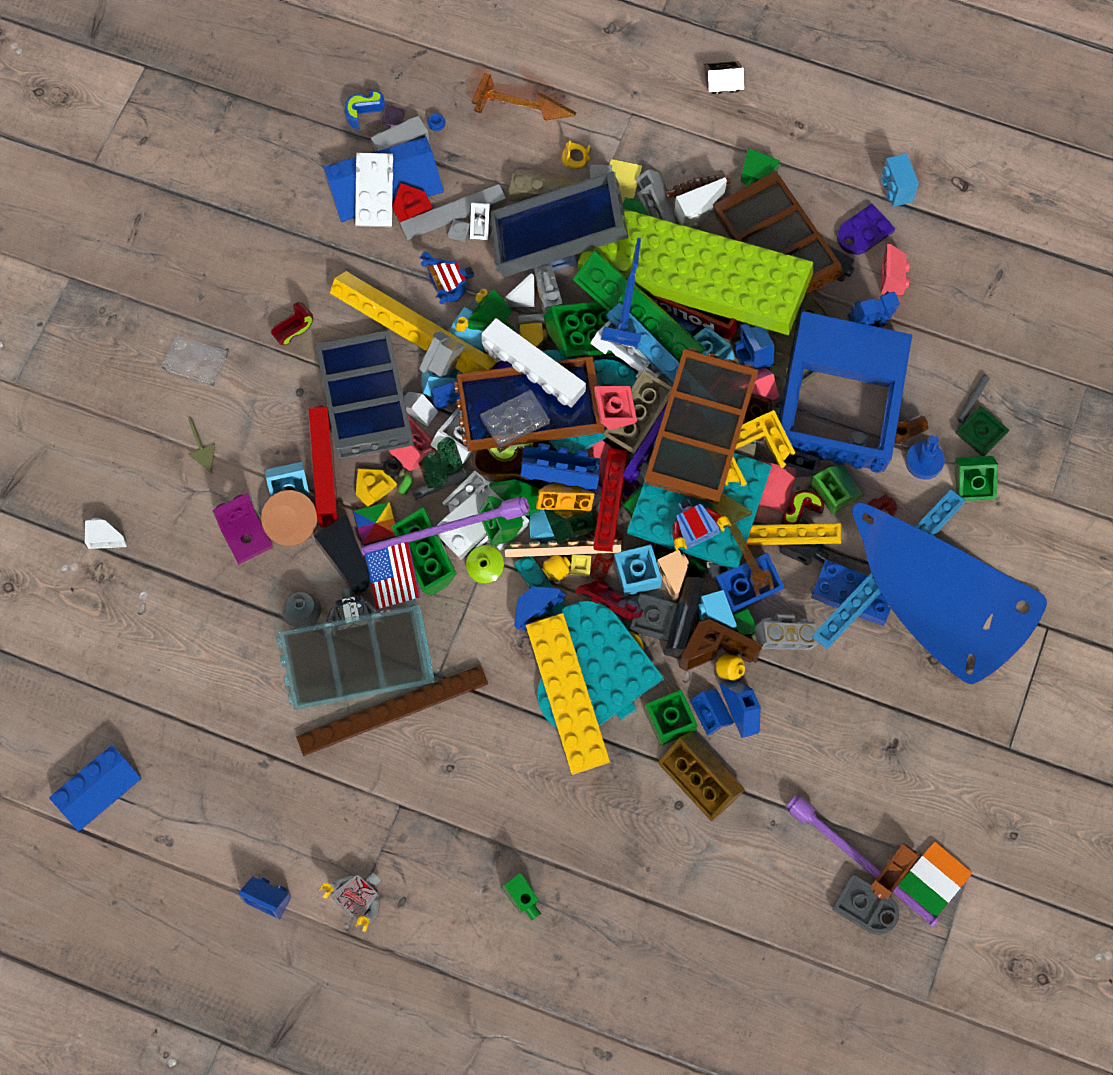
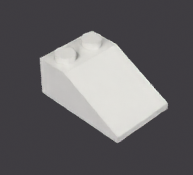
(697, 205)
(452, 429)
(463, 539)

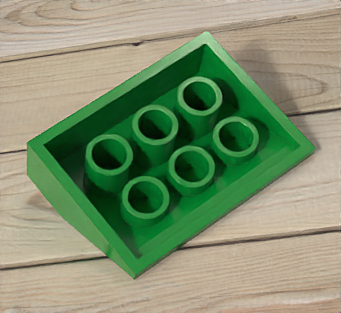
(575, 326)

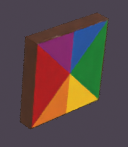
(375, 523)

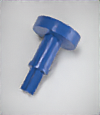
(925, 459)

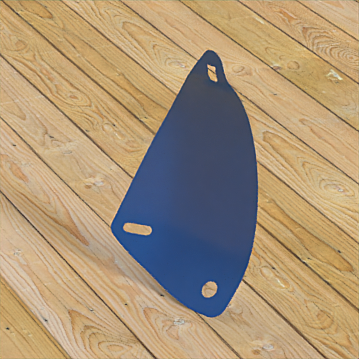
(947, 595)

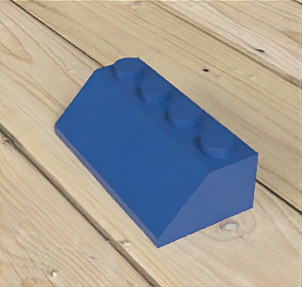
(95, 788)

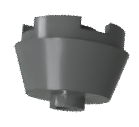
(301, 609)

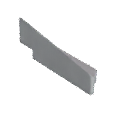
(654, 196)

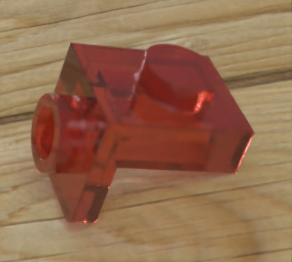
(884, 503)

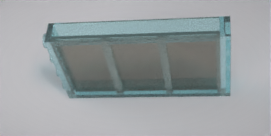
(355, 656)

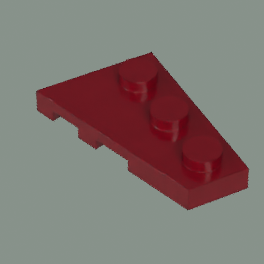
(603, 593)

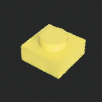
(580, 565)

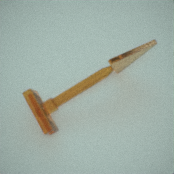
(550, 108)
(735, 513)

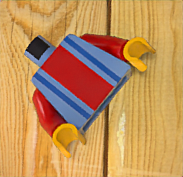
(696, 525)

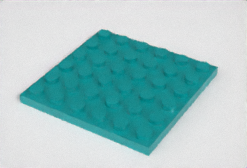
(658, 510)

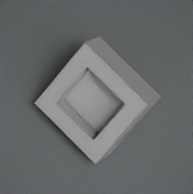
(459, 230)

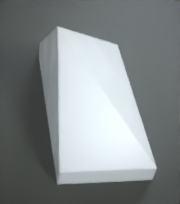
(523, 294)

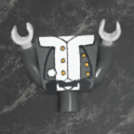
(350, 606)

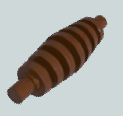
(692, 185)

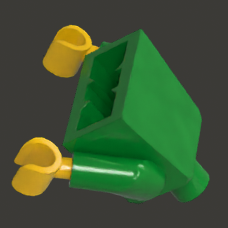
(489, 308)

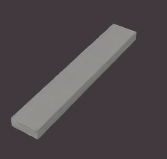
(446, 214)

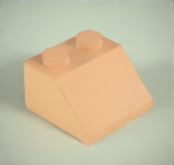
(673, 572)

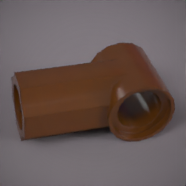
(910, 428)

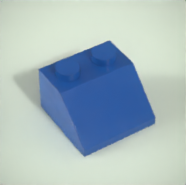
(265, 897)

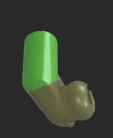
(406, 482)

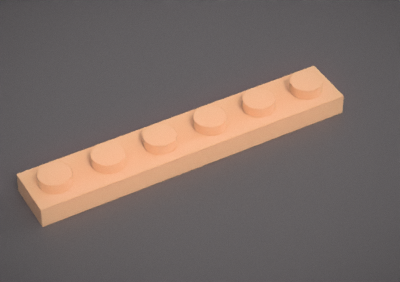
(534, 548)

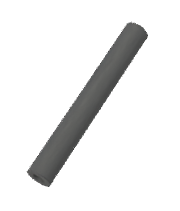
(973, 398)

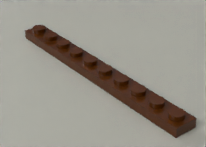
(392, 710)

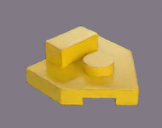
(373, 486)

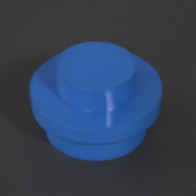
(436, 122)

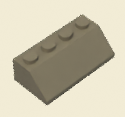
(531, 183)
(649, 399)

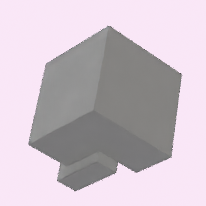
(441, 355)

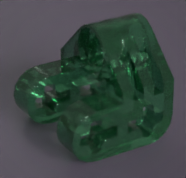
(437, 466)

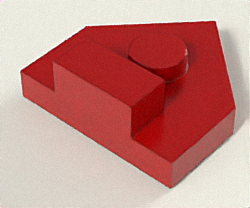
(410, 203)

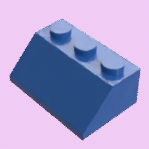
(738, 585)

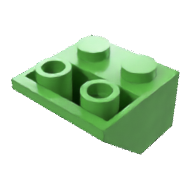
(836, 488)

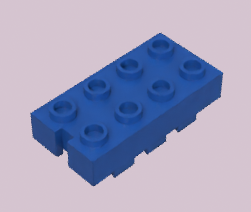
(874, 312)
(560, 466)
(838, 583)

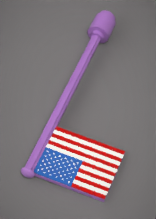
(391, 560)

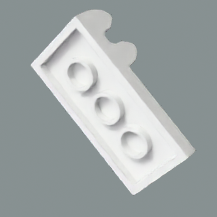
(374, 189)

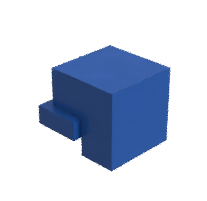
(755, 347)

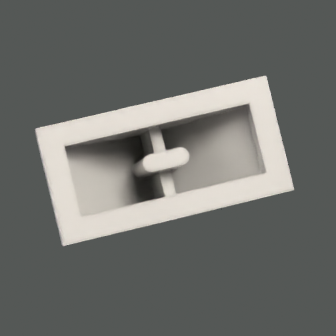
(479, 221)
(420, 408)

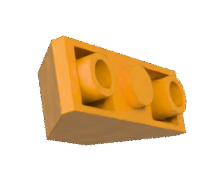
(561, 497)

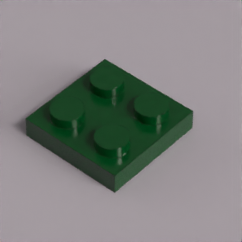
(982, 431)

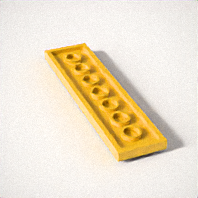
(567, 694)

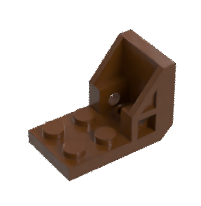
(710, 637)

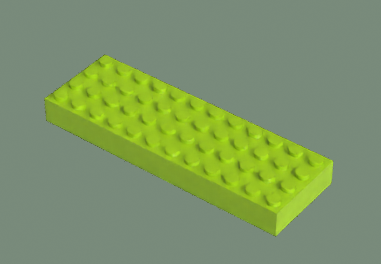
(711, 272)

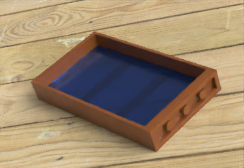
(491, 388)

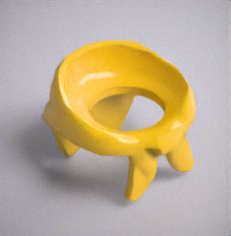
(570, 163)

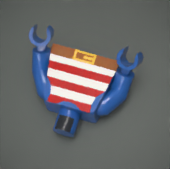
(447, 277)

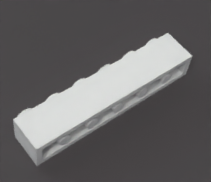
(533, 363)

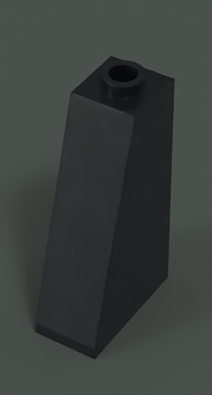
(342, 550)

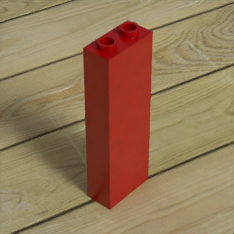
(323, 466)

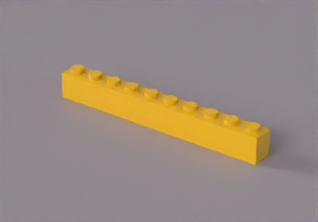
(404, 320)

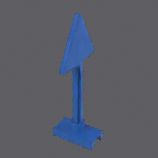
(621, 334)

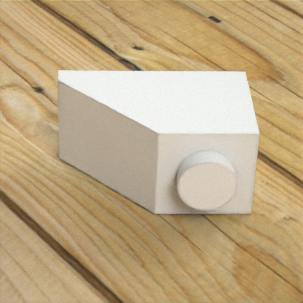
(102, 535)

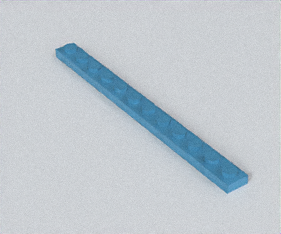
(868, 589)

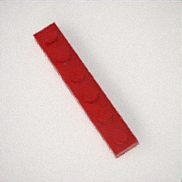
(610, 500)

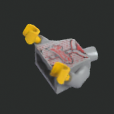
(355, 897)

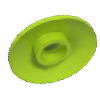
(491, 571)

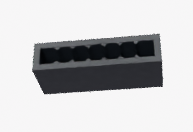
(684, 617)

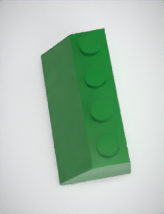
(430, 559)

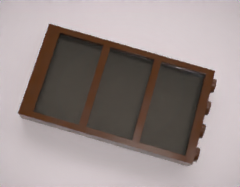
(773, 219)

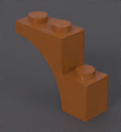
(894, 871)

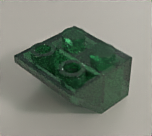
(570, 524)

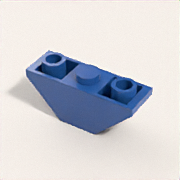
(535, 605)
(742, 706)

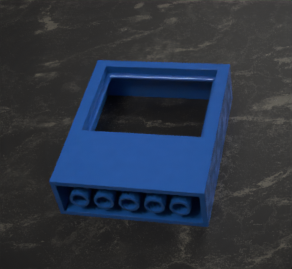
(852, 353)

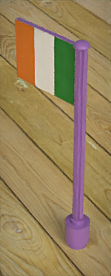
(925, 887)

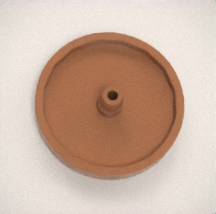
(289, 518)

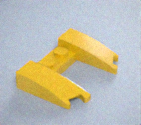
(771, 430)

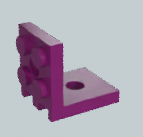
(238, 520)

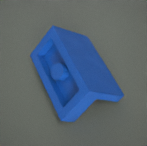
(711, 711)

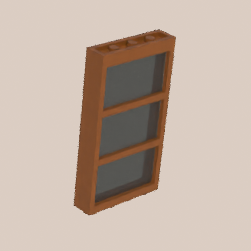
(701, 426)

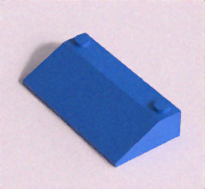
(412, 166)

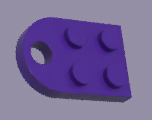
(865, 230)

